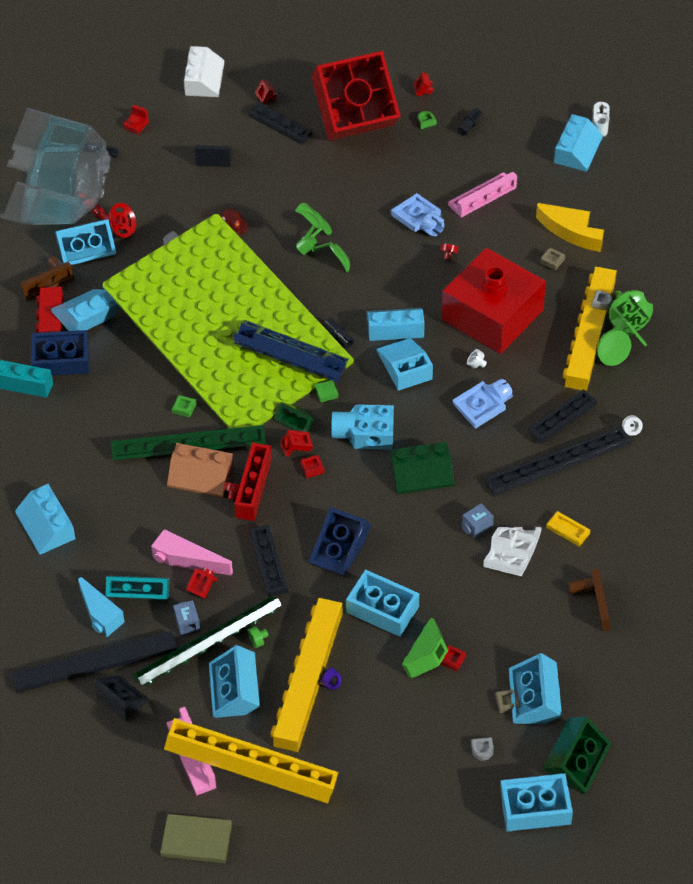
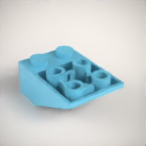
(406, 363)

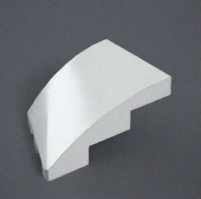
(512, 549)

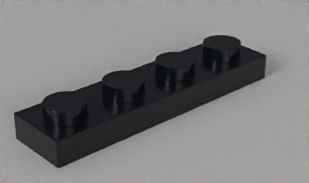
(280, 123)
(562, 416)
(268, 561)

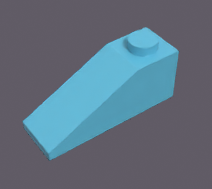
(103, 613)

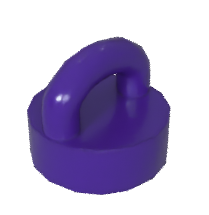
(328, 677)

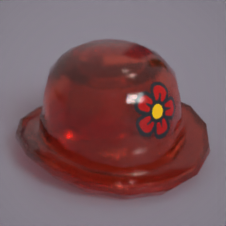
(234, 220)

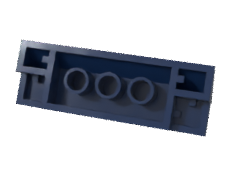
(290, 350)

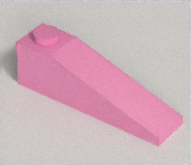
(182, 553)

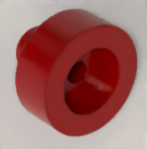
(449, 250)
(232, 488)

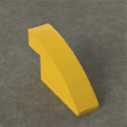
(570, 226)

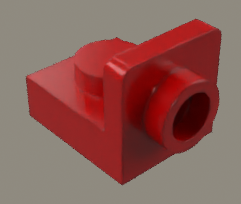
(137, 120)
(296, 441)
(201, 582)

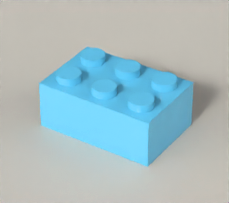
(382, 603)

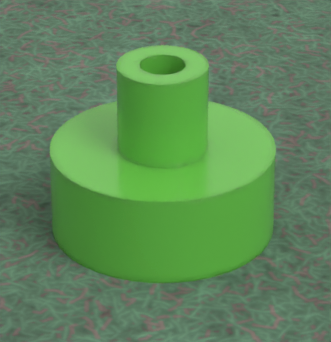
(257, 636)

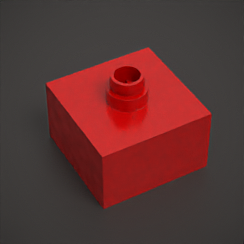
(355, 95)
(493, 300)

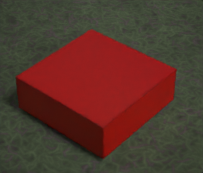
(312, 466)
(453, 658)

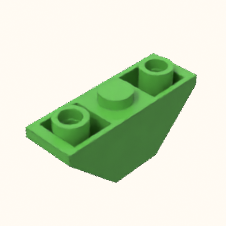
(426, 652)

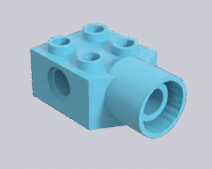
(365, 426)

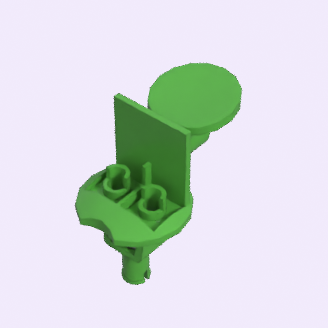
(627, 314)

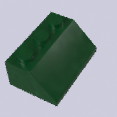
(421, 467)
(578, 753)

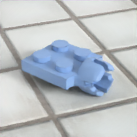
(419, 215)
(483, 402)

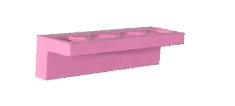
(483, 193)
(199, 773)

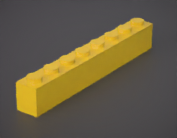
(589, 331)
(307, 675)
(251, 760)

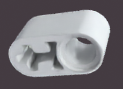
(601, 117)

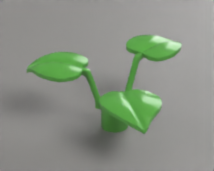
(309, 241)

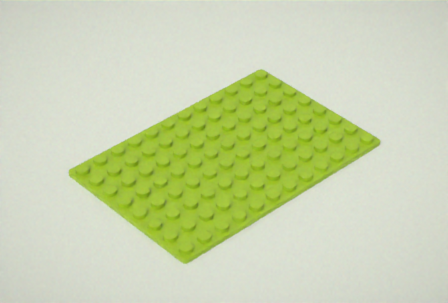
(193, 302)

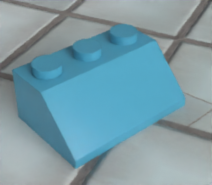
(578, 143)
(86, 242)
(86, 310)
(395, 324)
(45, 520)
(234, 683)
(536, 690)
(536, 802)

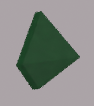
(294, 417)

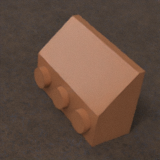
(200, 470)

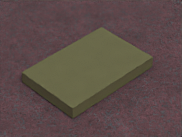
(196, 838)

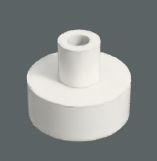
(476, 359)
(632, 425)

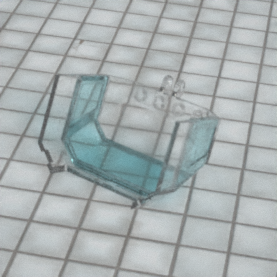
(62, 169)

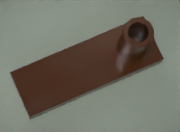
(54, 277)
(594, 583)

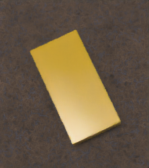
(568, 528)

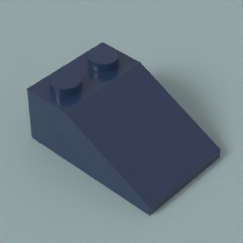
(339, 541)

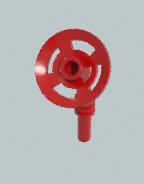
(118, 220)

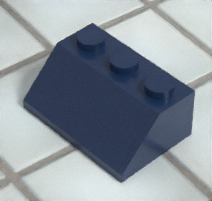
(61, 352)

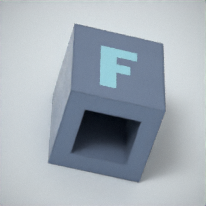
(477, 521)
(186, 618)

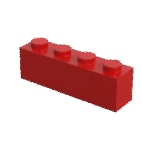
(48, 299)
(253, 482)

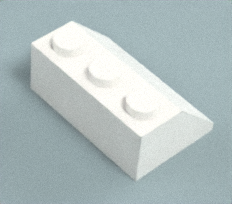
(203, 72)

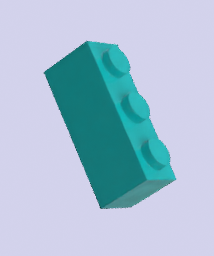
(25, 379)
(137, 587)

